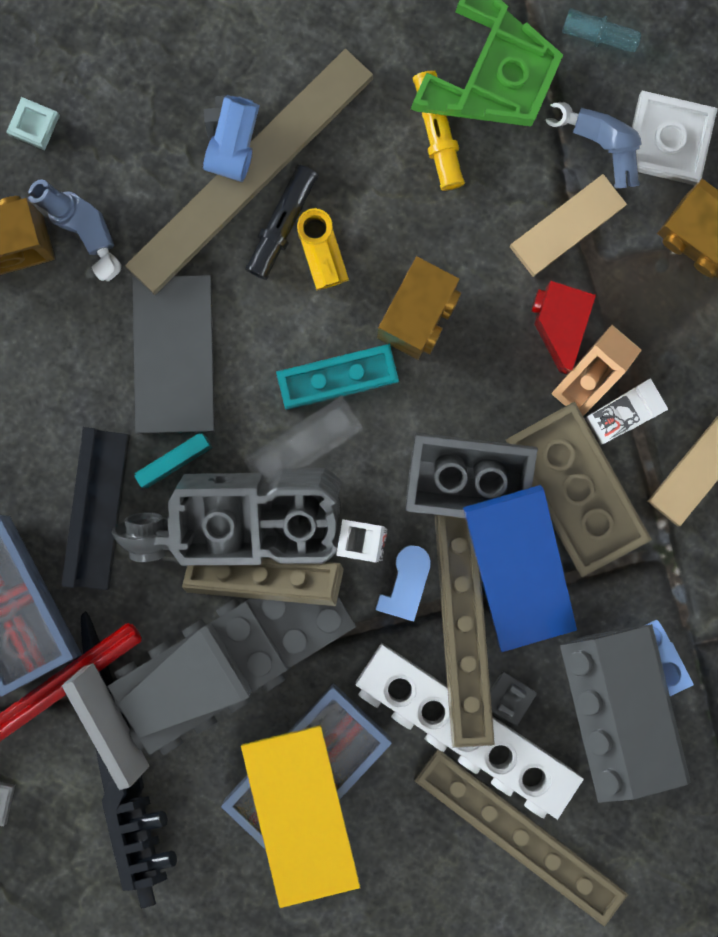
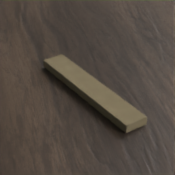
(463, 635)
(521, 837)

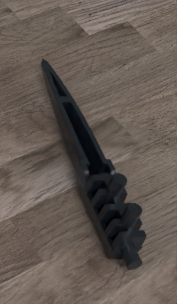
(127, 817)

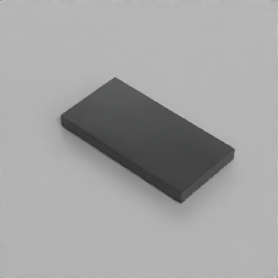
(174, 356)

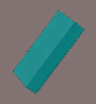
(173, 461)

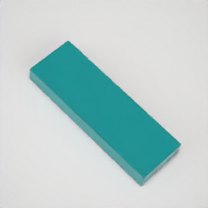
(337, 377)

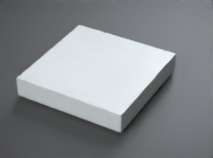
(673, 137)

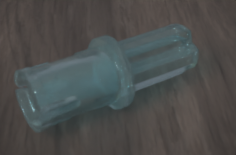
(600, 31)

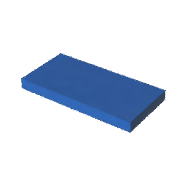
(520, 568)

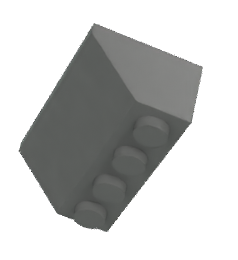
(625, 714)

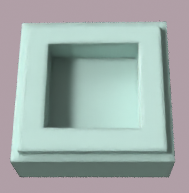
(33, 123)

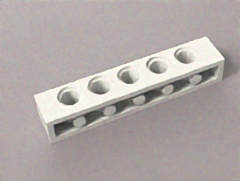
(558, 780)

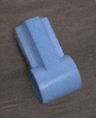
(229, 149)

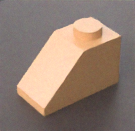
(597, 370)

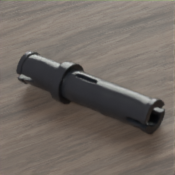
(275, 235)

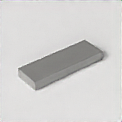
(105, 726)

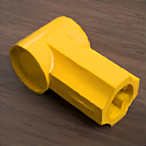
(322, 252)

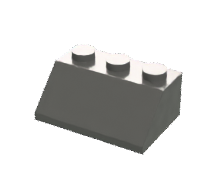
(463, 472)

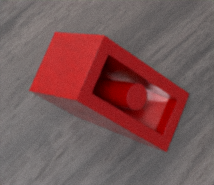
(562, 321)

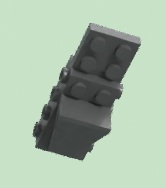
(220, 666)

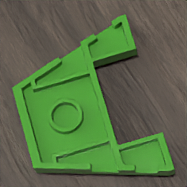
(507, 78)

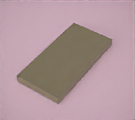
(582, 491)

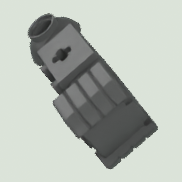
(241, 520)

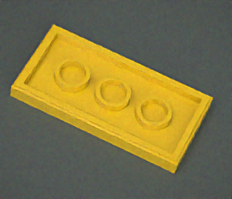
(300, 816)

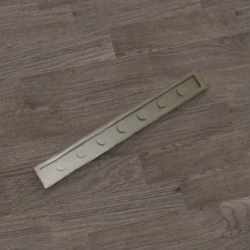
(270, 154)

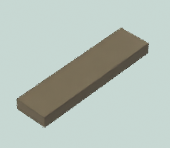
(268, 581)

